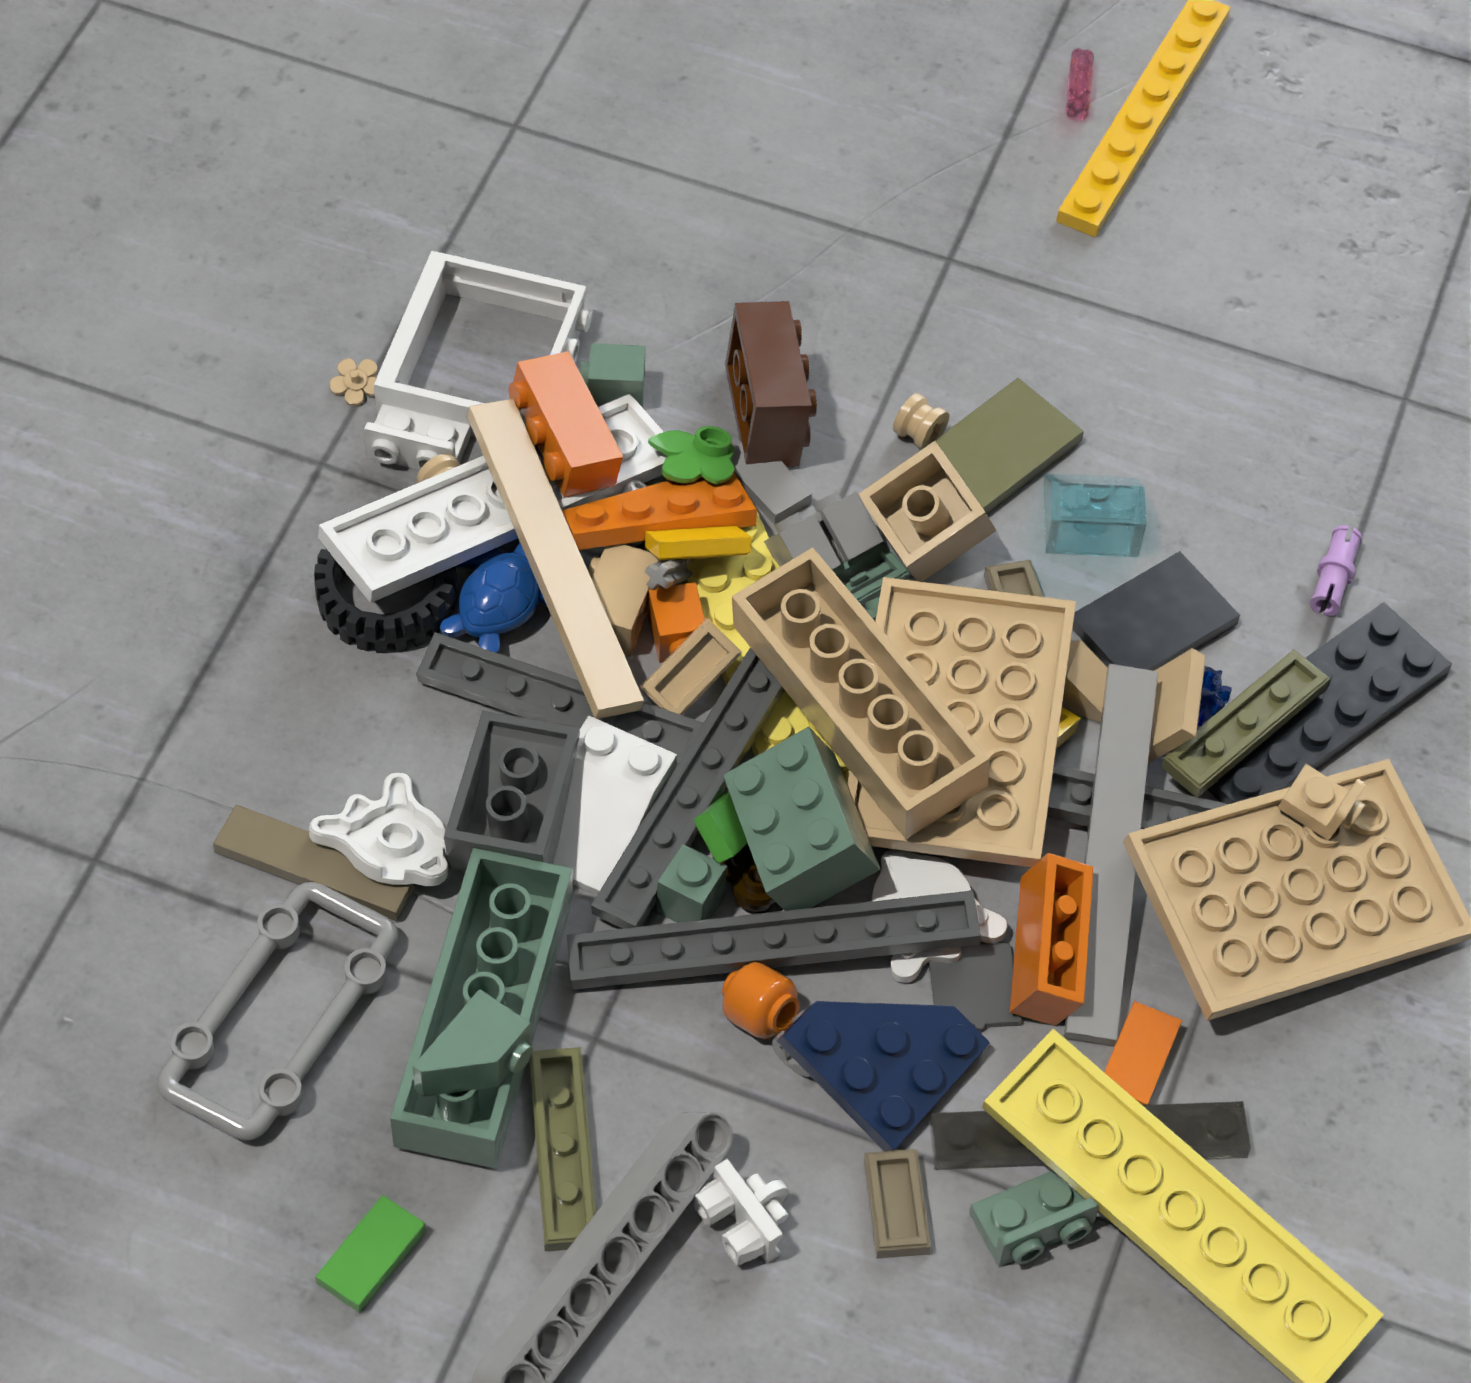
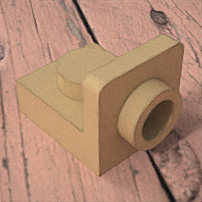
(1322, 802)

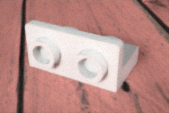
(413, 437)

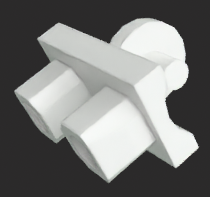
(753, 1207)

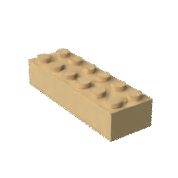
(860, 692)

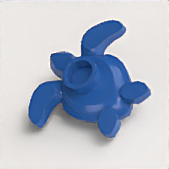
(494, 597)

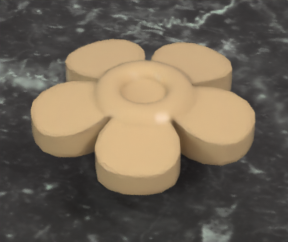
(354, 381)

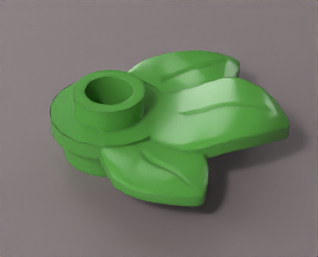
(696, 456)

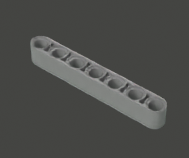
(626, 1246)

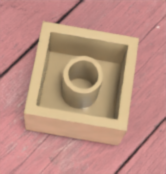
(927, 512)

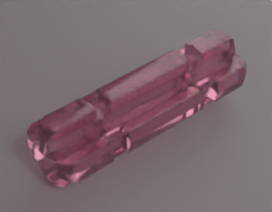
(1079, 84)

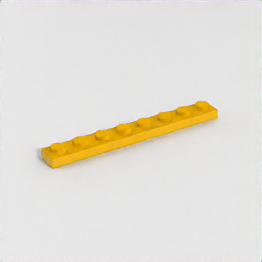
(1142, 116)

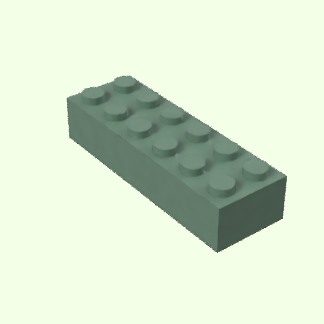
(507, 946)

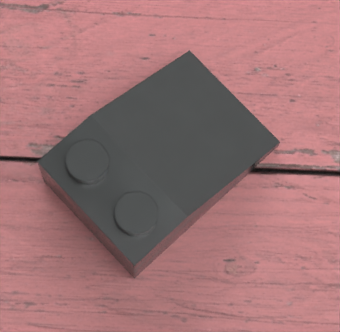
(512, 789)

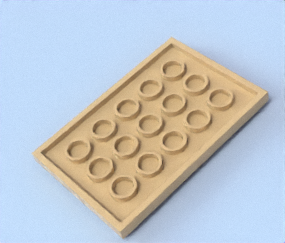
(1003, 677)
(1279, 910)

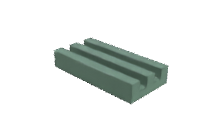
(868, 584)

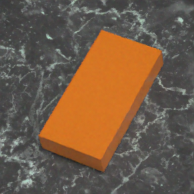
(1142, 1051)

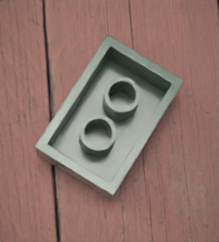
(800, 822)

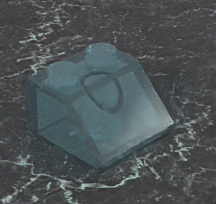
(1094, 515)

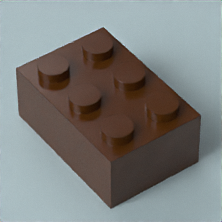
(769, 383)

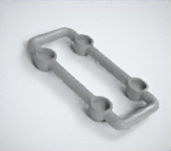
(280, 1088)

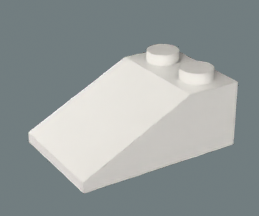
(608, 798)

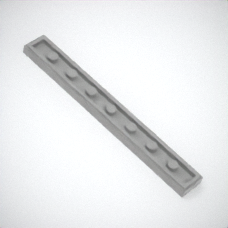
(1113, 814)

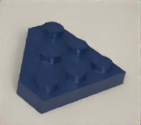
(884, 1059)

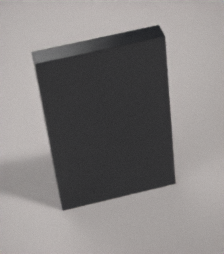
(1155, 616)

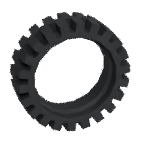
(381, 628)

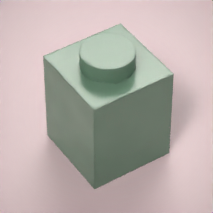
(614, 372)
(691, 886)

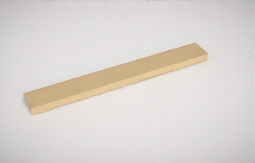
(555, 559)

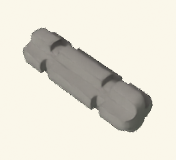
(668, 573)

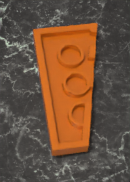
(660, 507)

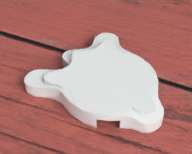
(388, 837)
(915, 875)

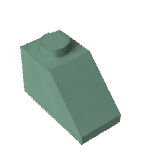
(475, 1049)

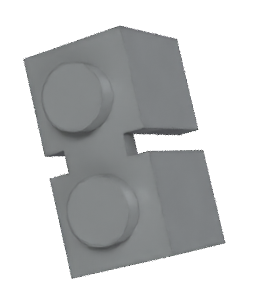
(836, 531)

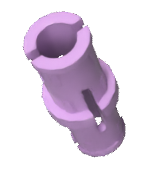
(1336, 570)

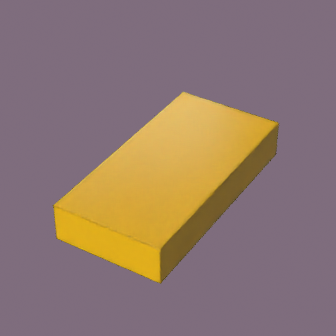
(698, 542)

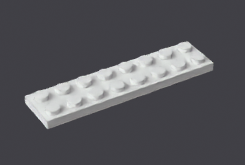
(463, 514)

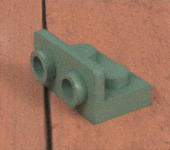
(1032, 1217)

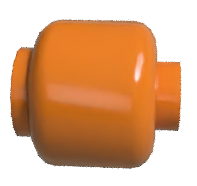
(760, 1000)

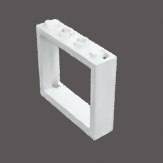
(482, 283)

